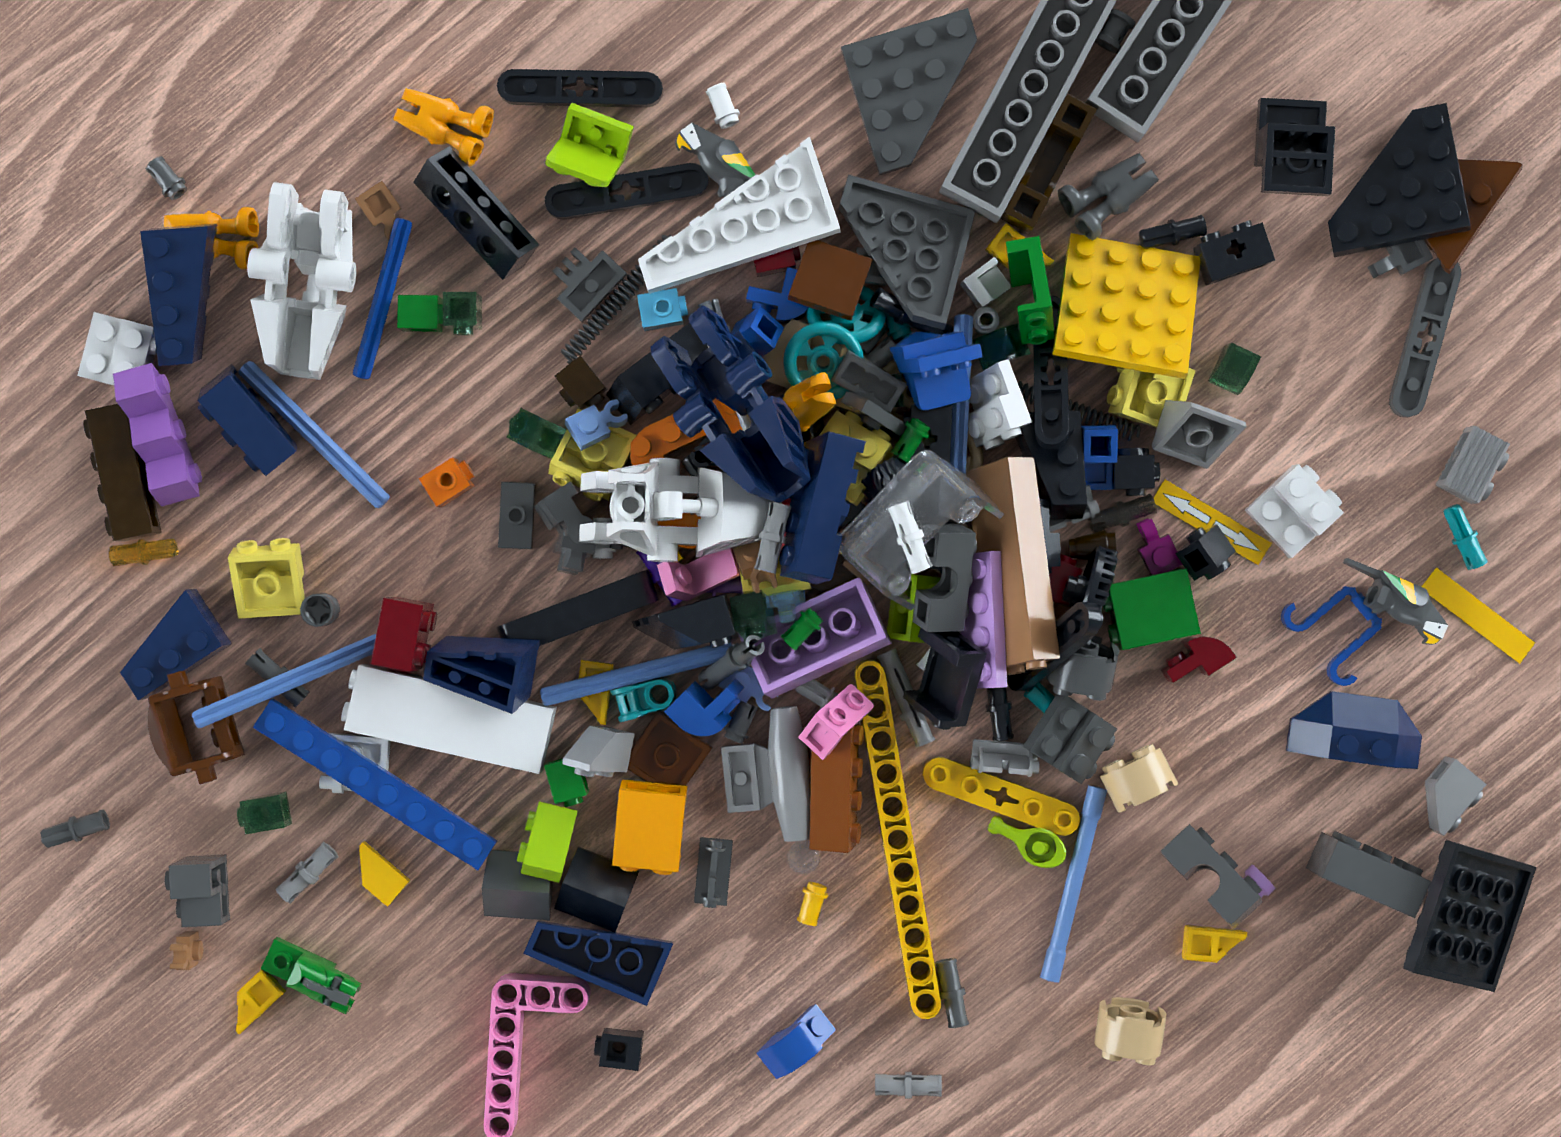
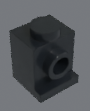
(626, 1059)

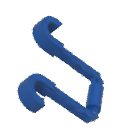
(1357, 599)

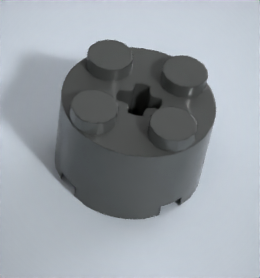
(1087, 671)

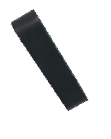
(583, 610)

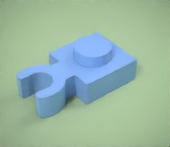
(592, 426)
(752, 687)

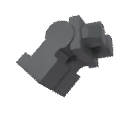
(561, 512)

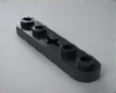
(547, 86)
(660, 186)
(1051, 401)
(1073, 631)

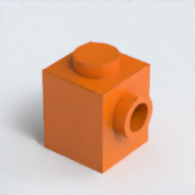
(448, 481)

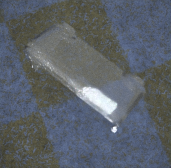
(935, 495)

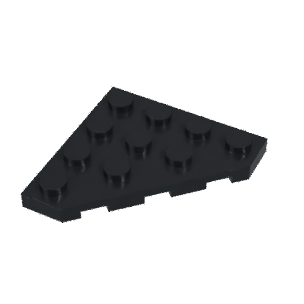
(1407, 191)

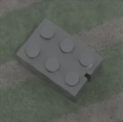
(1369, 872)

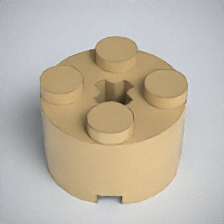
(1138, 778)
(1130, 1030)

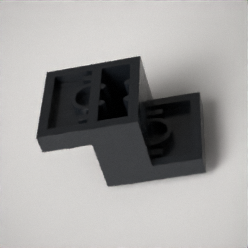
(1294, 147)

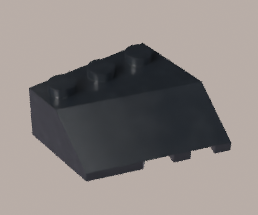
(691, 624)

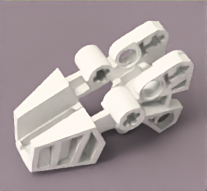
(292, 332)
(655, 494)

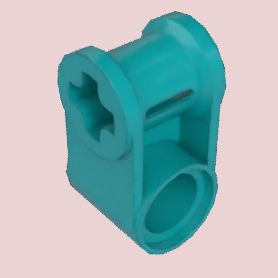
(641, 698)

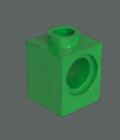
(420, 313)
(565, 784)

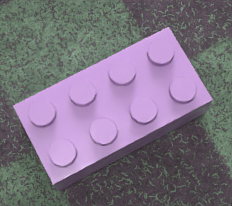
(847, 633)

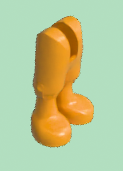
(433, 120)
(244, 224)
(809, 399)

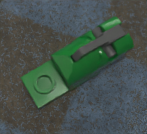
(311, 975)

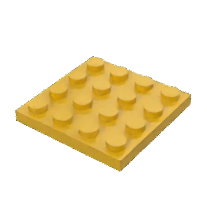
(1127, 306)

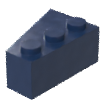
(245, 422)
(178, 643)

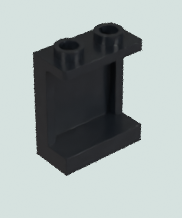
(948, 679)

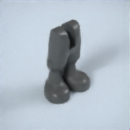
(1116, 185)

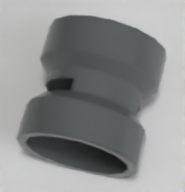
(313, 609)

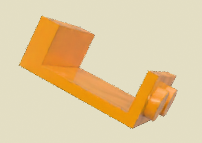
(649, 826)

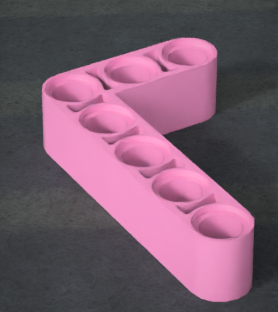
(512, 1040)

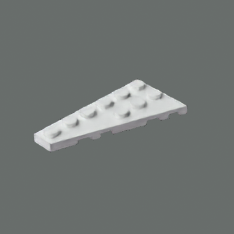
(760, 218)

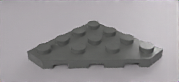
(905, 81)
(912, 243)

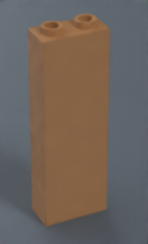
(1025, 572)

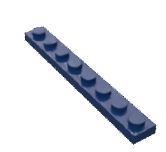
(375, 784)

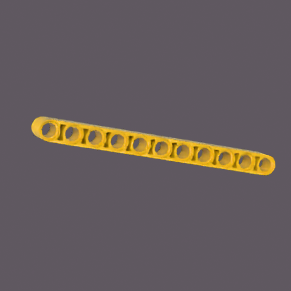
(903, 853)

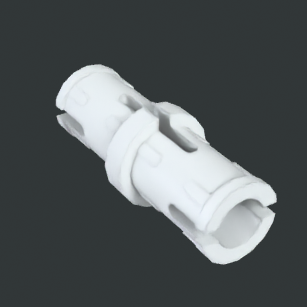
(910, 537)

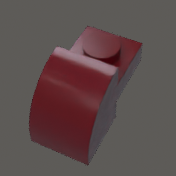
(1203, 652)

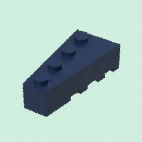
(178, 288)
(820, 509)
(605, 958)

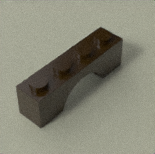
(1048, 163)

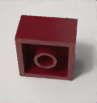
(403, 634)

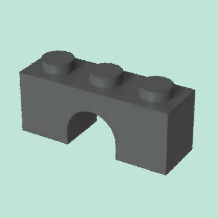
(945, 604)
(1193, 852)

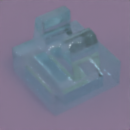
(786, 604)

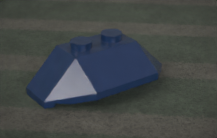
(1356, 731)

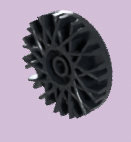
(1094, 582)

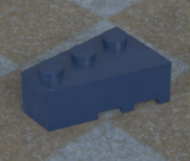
(484, 669)

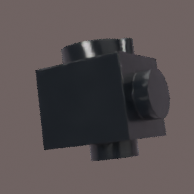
(1135, 471)
(1206, 553)

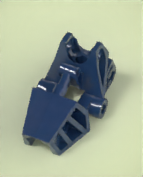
(768, 455)

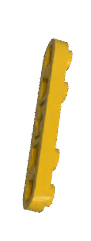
(1031, 808)

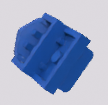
(936, 367)

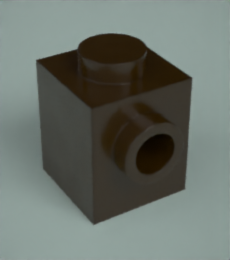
(580, 384)

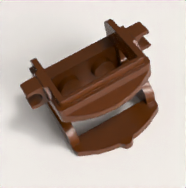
(168, 734)

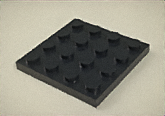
(1469, 916)

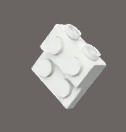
(115, 347)
(997, 406)
(1295, 509)

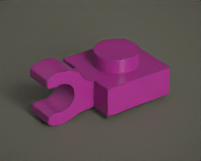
(1159, 551)

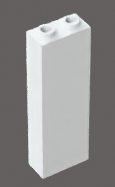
(430, 717)

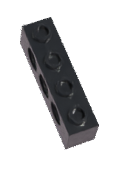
(475, 212)

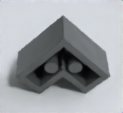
(200, 890)

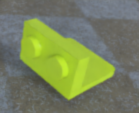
(590, 146)

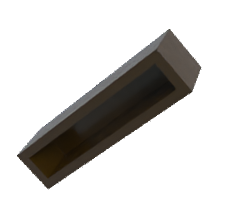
(121, 474)

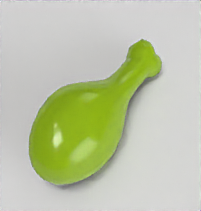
(1036, 845)

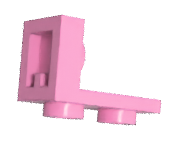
(698, 576)
(835, 720)

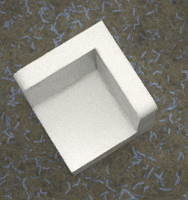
(985, 284)

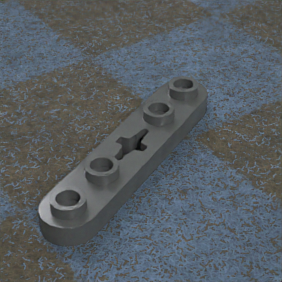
(1417, 369)

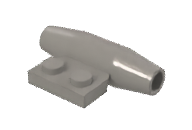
(772, 774)

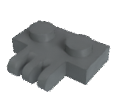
(588, 282)

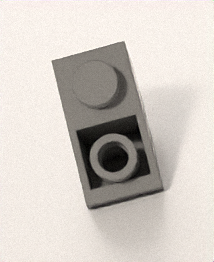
(600, 752)
(1449, 793)

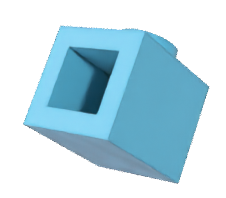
(662, 309)

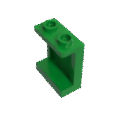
(1026, 268)
(1151, 610)

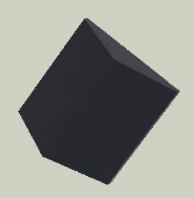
(595, 890)

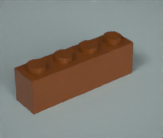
(836, 795)

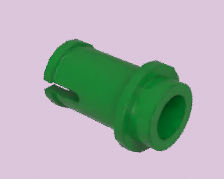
(910, 439)
(802, 628)

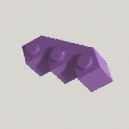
(157, 434)

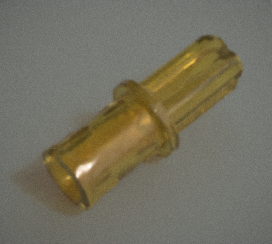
(142, 552)

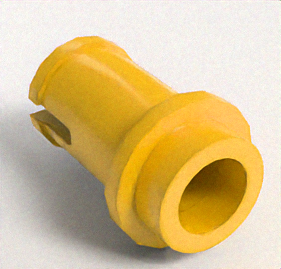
(812, 903)

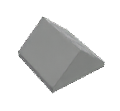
(1194, 432)

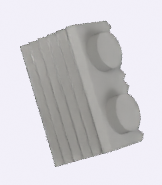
(1473, 465)

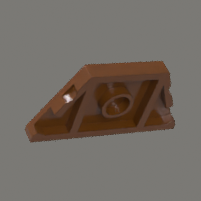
(1483, 187)

